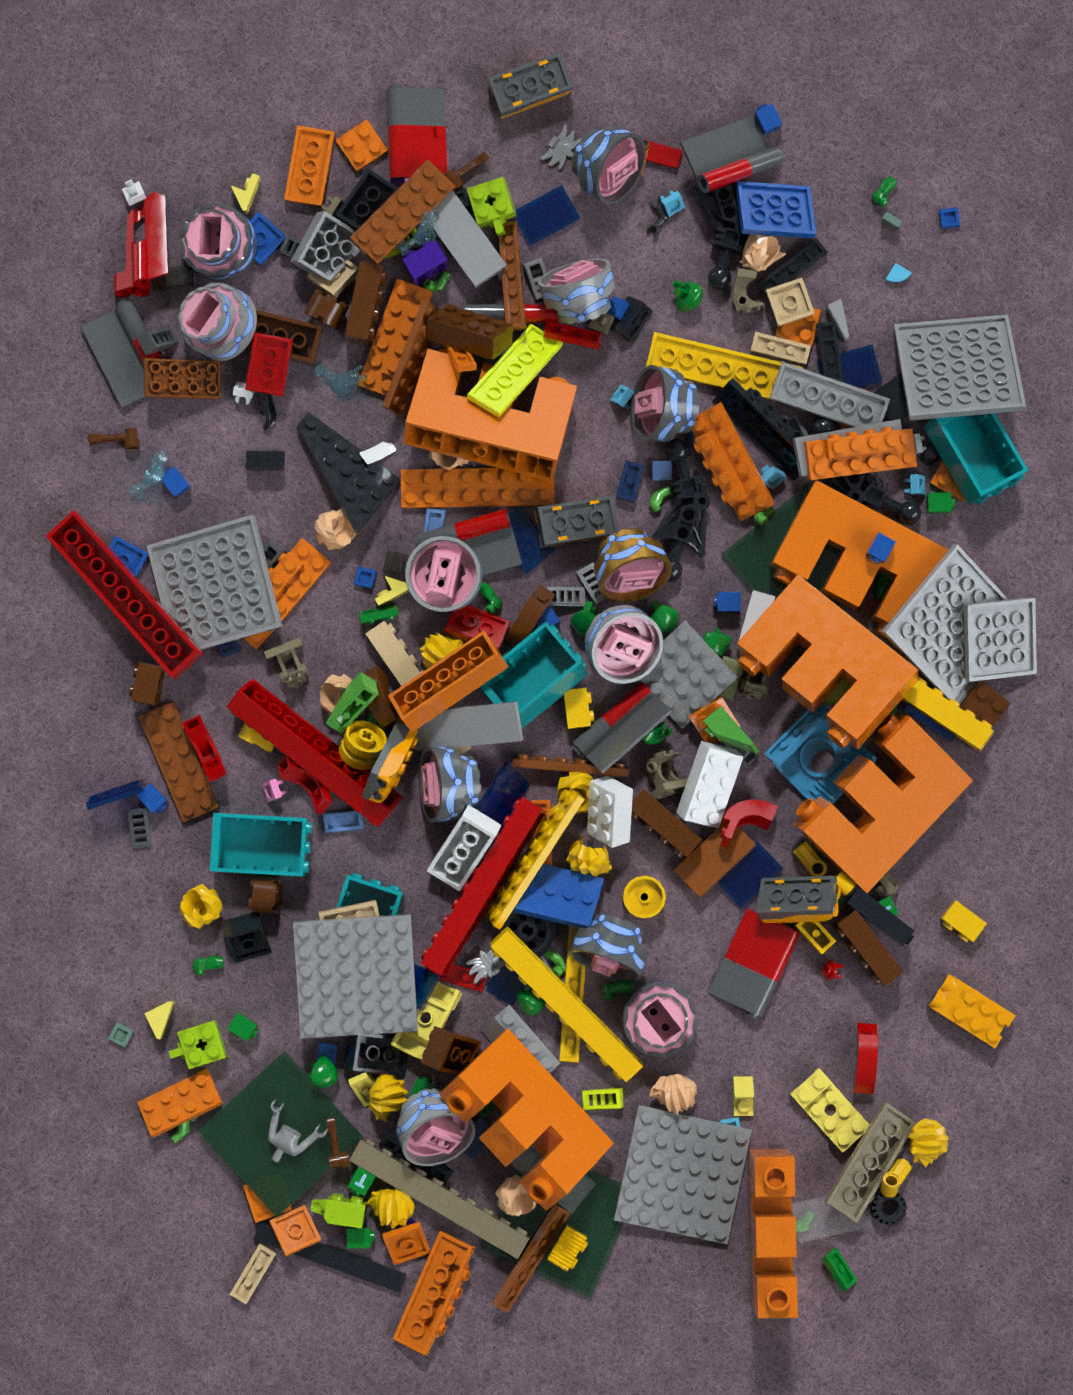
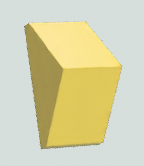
(159, 1018)

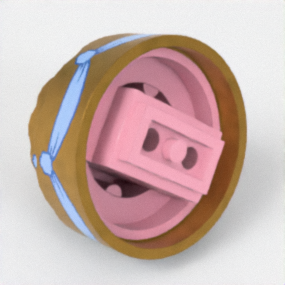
(630, 566)

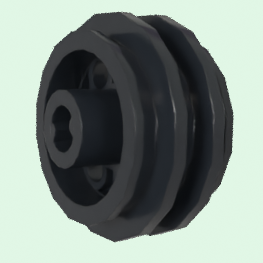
(543, 944)

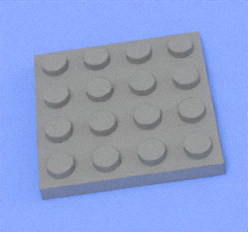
(1000, 639)
(687, 674)

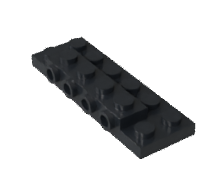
(761, 424)

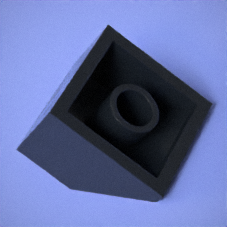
(246, 936)

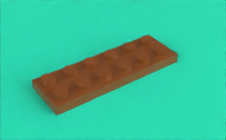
(402, 212)
(410, 363)
(178, 762)

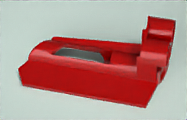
(147, 257)

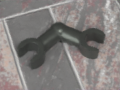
(663, 217)

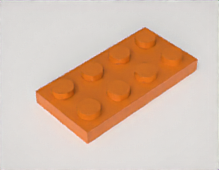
(309, 166)
(180, 1103)

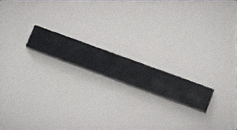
(339, 1260)

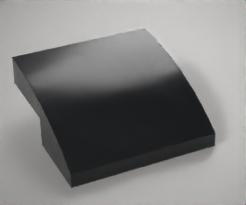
(895, 392)

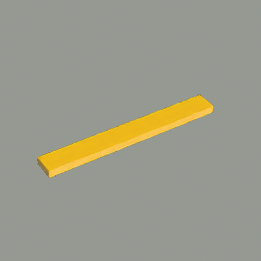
(575, 982)

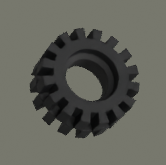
(893, 1218)

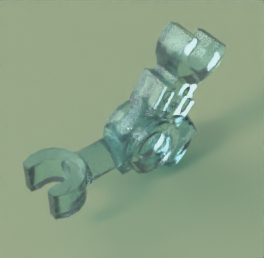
(422, 234)
(340, 381)
(152, 476)

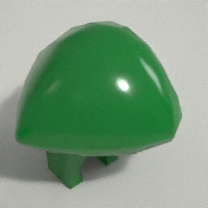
(688, 295)
(664, 617)
(582, 620)
(717, 641)
(657, 735)
(529, 1002)
(323, 1073)

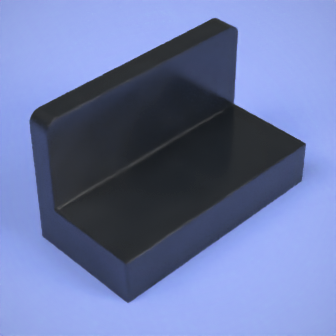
(632, 320)
(265, 460)

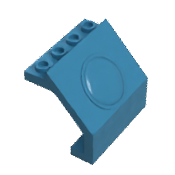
(799, 745)

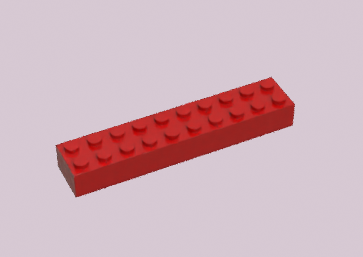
(124, 594)
(308, 749)
(483, 886)

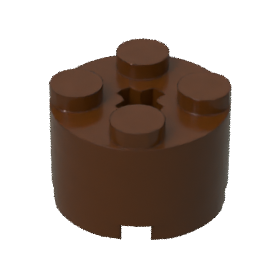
(326, 309)
(265, 894)

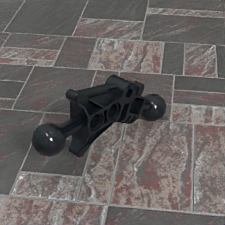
(725, 238)
(685, 489)
(874, 495)

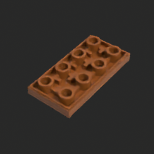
(181, 379)
(712, 862)

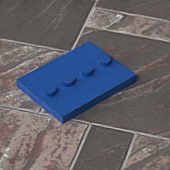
(775, 209)
(561, 896)

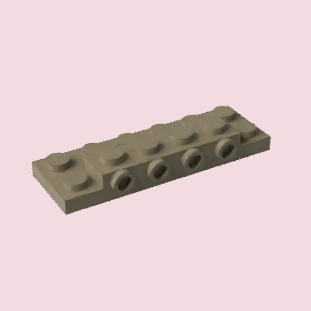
(870, 1162)

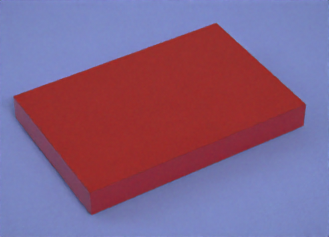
(268, 364)
(471, 621)

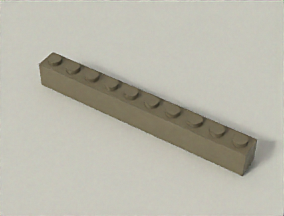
(439, 1198)

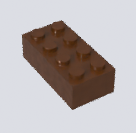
(364, 303)
(469, 331)
(305, 335)
(665, 824)
(868, 947)

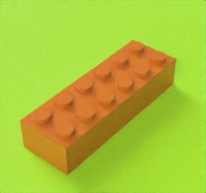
(448, 681)

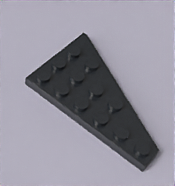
(354, 483)

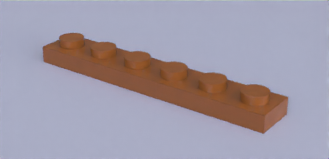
(512, 276)
(562, 764)
(531, 1258)

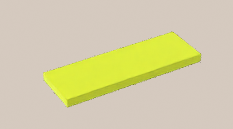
(514, 371)

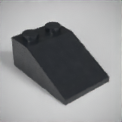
(374, 1055)

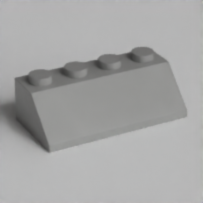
(509, 1019)

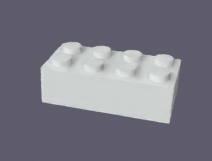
(709, 784)
(464, 848)

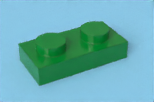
(372, 615)
(839, 1269)

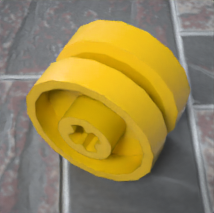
(362, 744)
(655, 894)

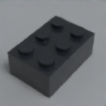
(365, 199)

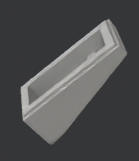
(527, 265)
(836, 313)
(568, 589)
(598, 599)

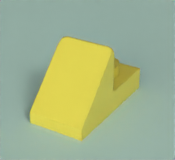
(246, 197)
(398, 589)
(361, 1086)
(743, 1095)

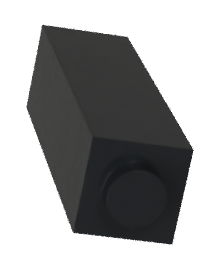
(880, 917)

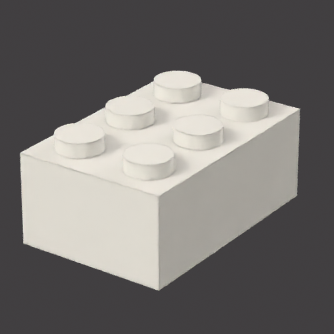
(609, 811)

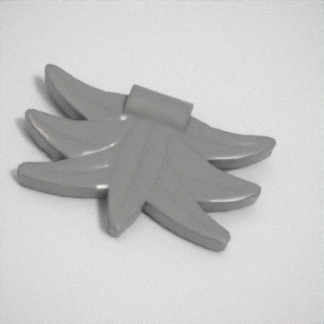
(560, 148)
(486, 965)

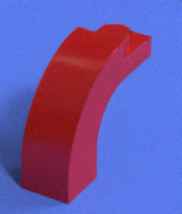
(205, 748)
(295, 773)
(746, 812)
(866, 1058)

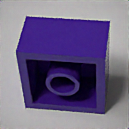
(425, 262)

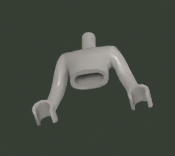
(287, 1138)

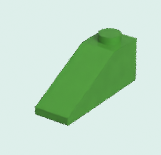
(353, 701)
(727, 731)

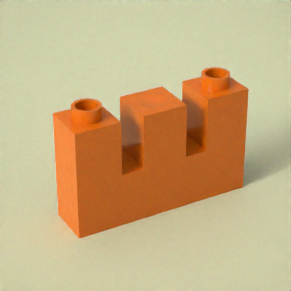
(462, 429)
(851, 528)
(835, 651)
(892, 811)
(534, 1113)
(772, 1233)

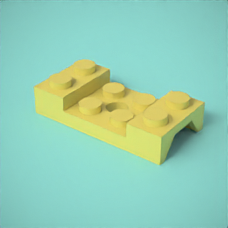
(439, 1006)
(845, 1124)

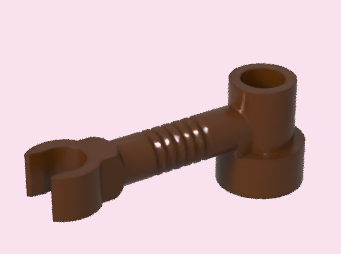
(455, 177)
(129, 438)
(337, 1159)

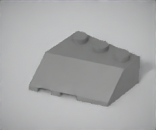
(325, 247)

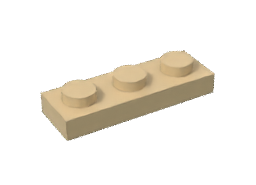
(780, 348)
(364, 909)
(253, 1273)

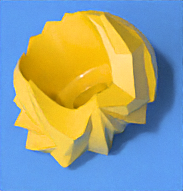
(438, 647)
(581, 783)
(588, 860)
(200, 906)
(386, 1096)
(927, 1141)
(391, 1207)

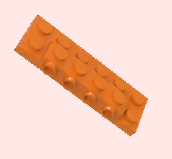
(392, 336)
(860, 453)
(730, 463)
(292, 580)
(435, 1293)

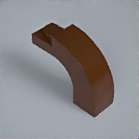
(529, 616)
(381, 706)

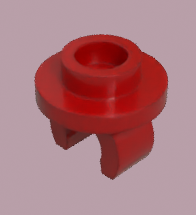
(830, 970)

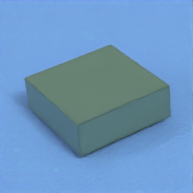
(891, 221)
(121, 1034)

